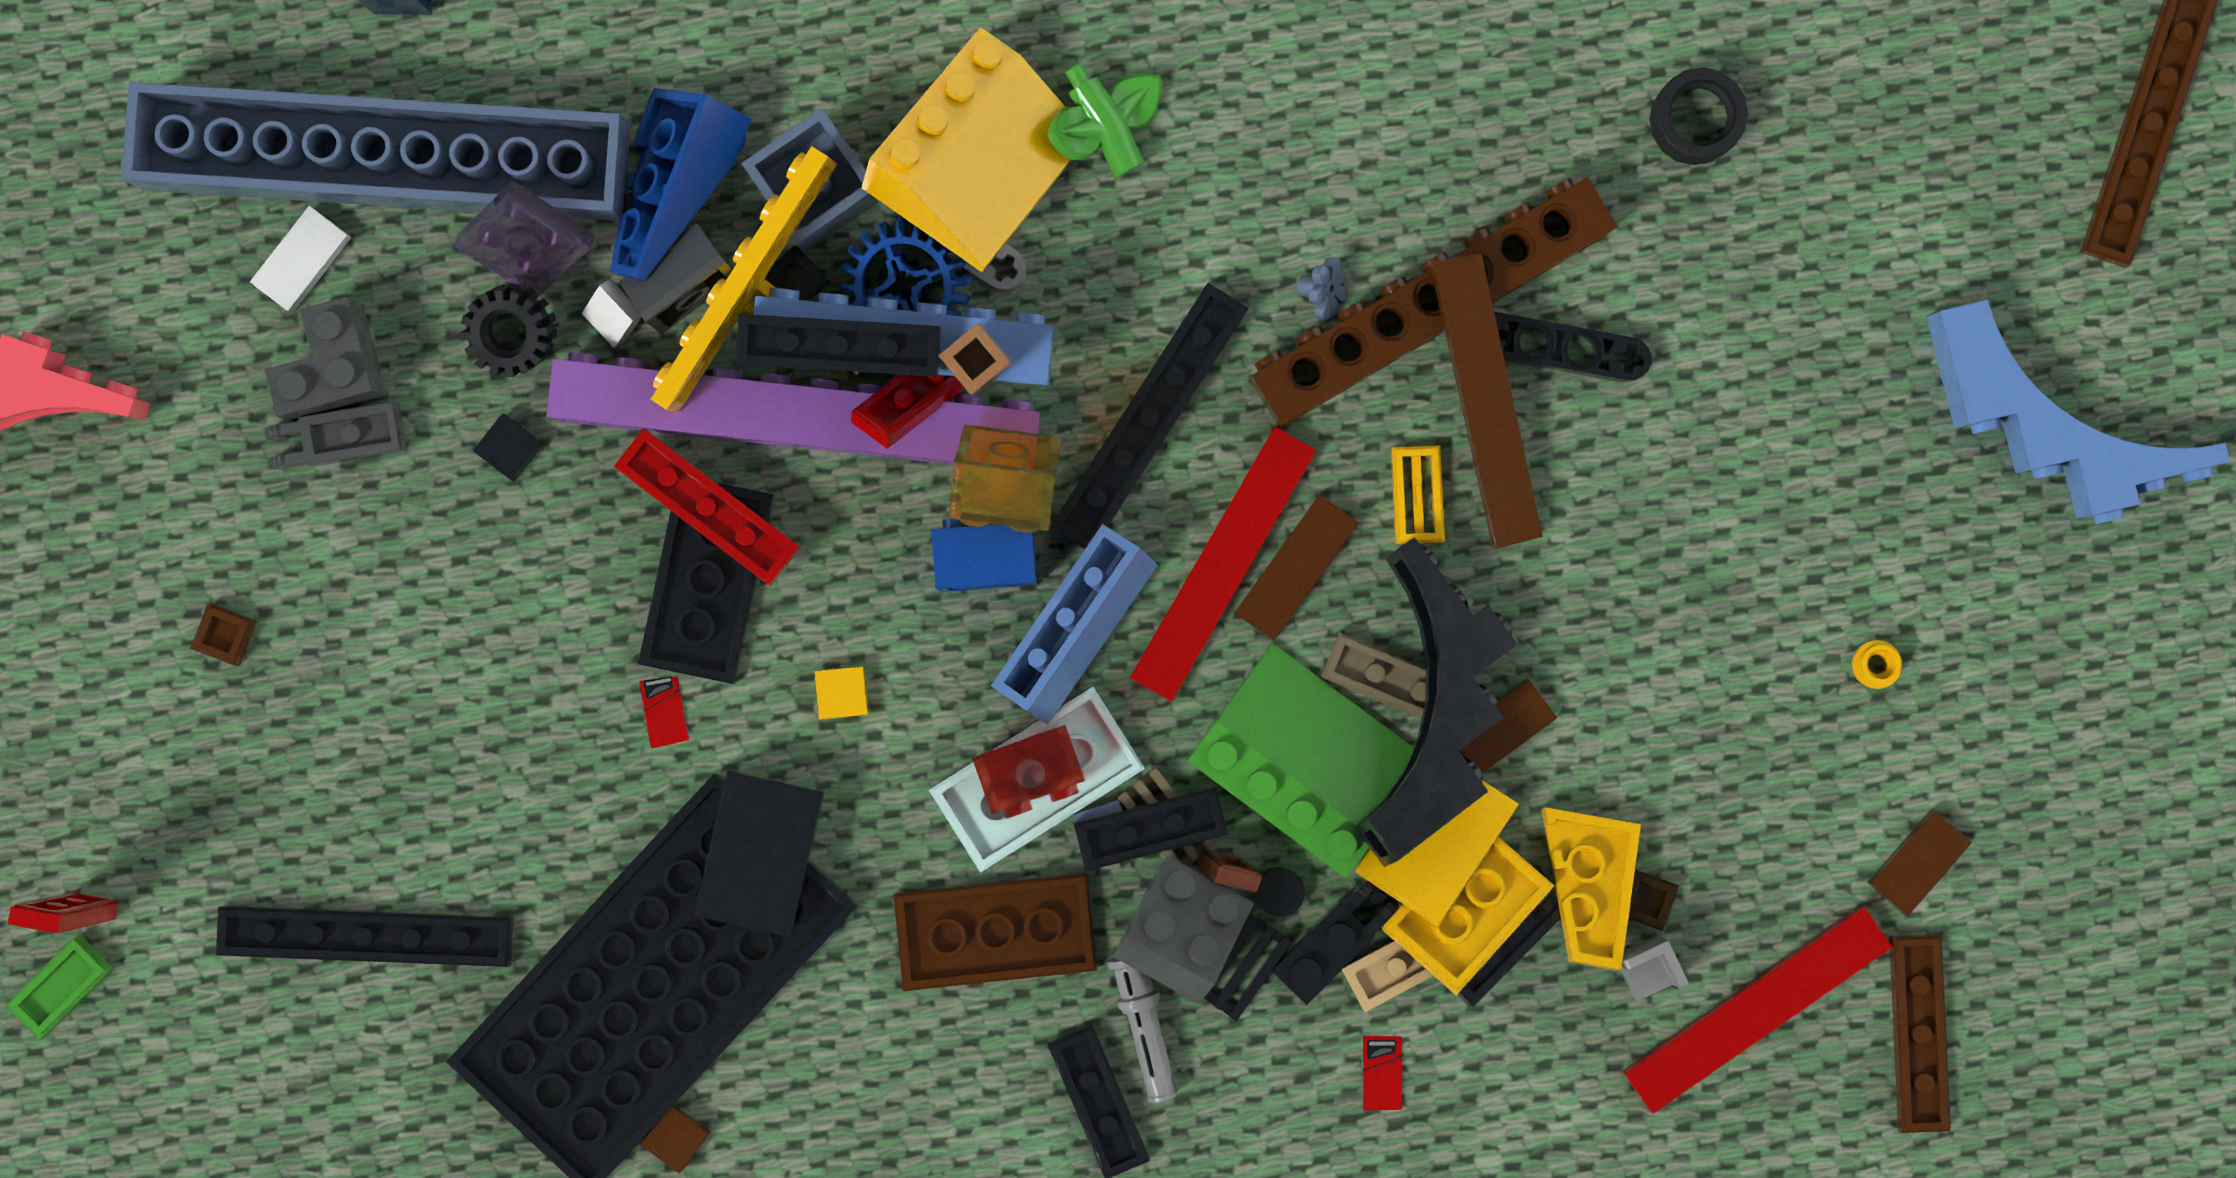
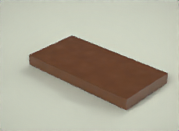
(995, 931)

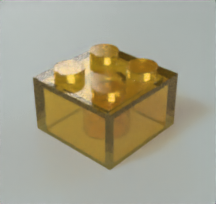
(1004, 478)

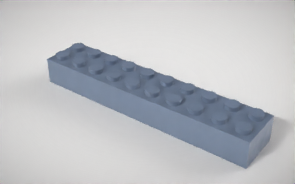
(371, 150)

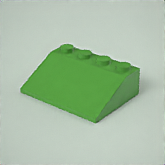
(1302, 757)

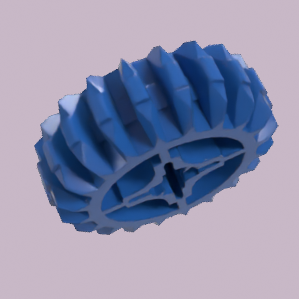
(899, 262)

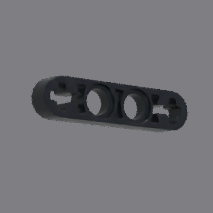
(1557, 341)

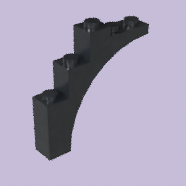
(1456, 709)

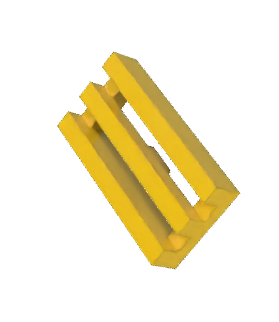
(1415, 454)

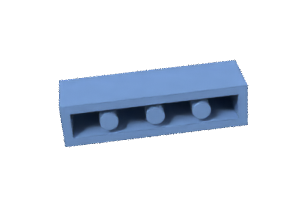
(1075, 624)

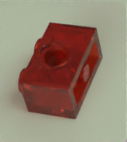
(999, 771)

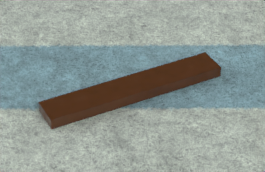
(2147, 130)
(1486, 399)

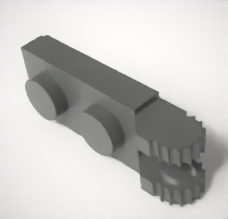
(341, 436)

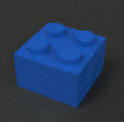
(982, 557)

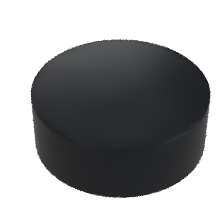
(1280, 892)

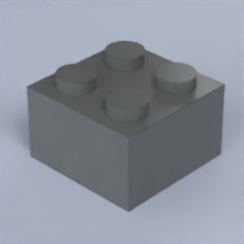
(1183, 930)

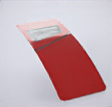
(663, 711)
(1382, 1072)

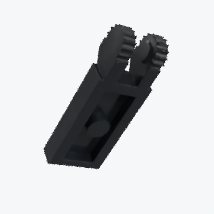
(1331, 944)

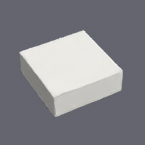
(612, 313)

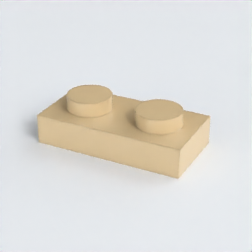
(1383, 974)

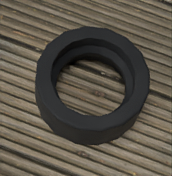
(1722, 87)

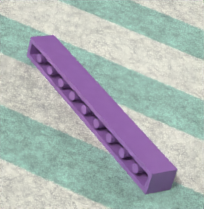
(762, 410)

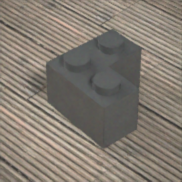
(341, 367)

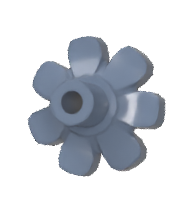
(1324, 288)

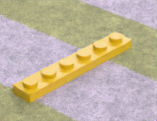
(753, 262)

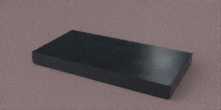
(700, 601)

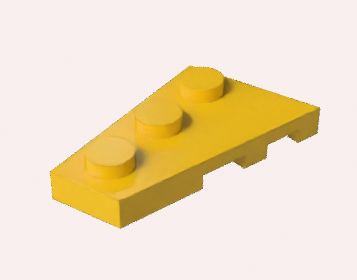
(1593, 883)

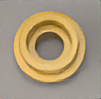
(1891, 660)

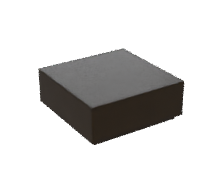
(1651, 900)

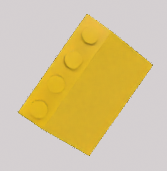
(972, 152)

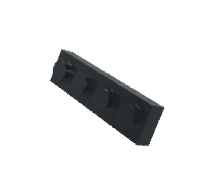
(838, 345)

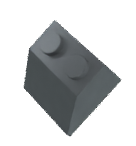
(678, 280)

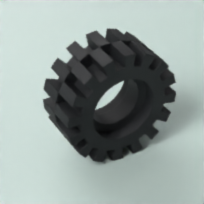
(484, 345)

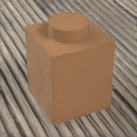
(976, 359)

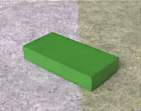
(59, 987)

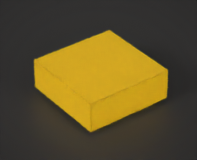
(841, 692)

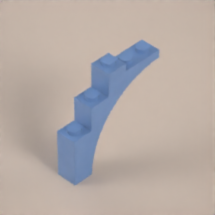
(2100, 469)

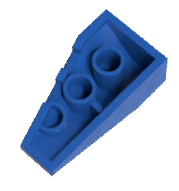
(685, 153)

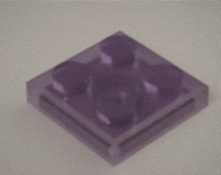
(524, 239)

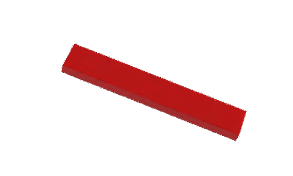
(1223, 564)
(1757, 1009)

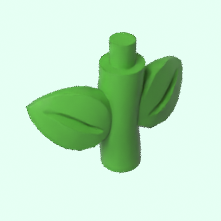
(1105, 118)

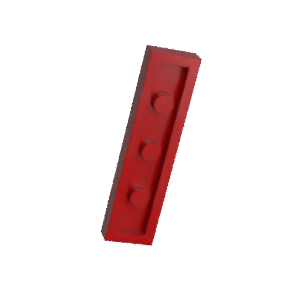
(707, 507)

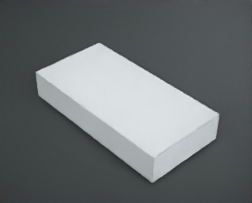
(300, 259)

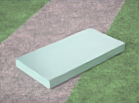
(1105, 761)

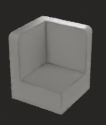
(1651, 968)

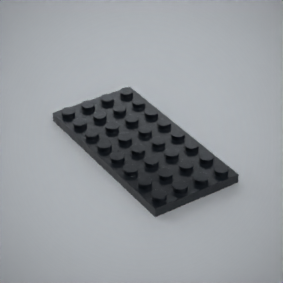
(636, 1001)

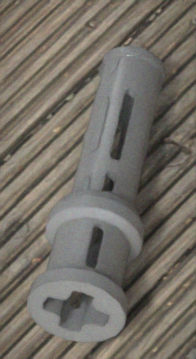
(1139, 1003)

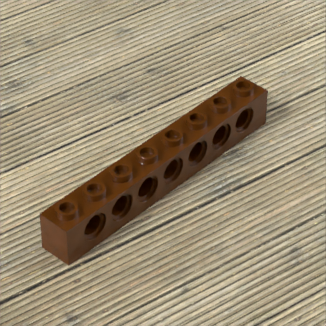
(1585, 224)

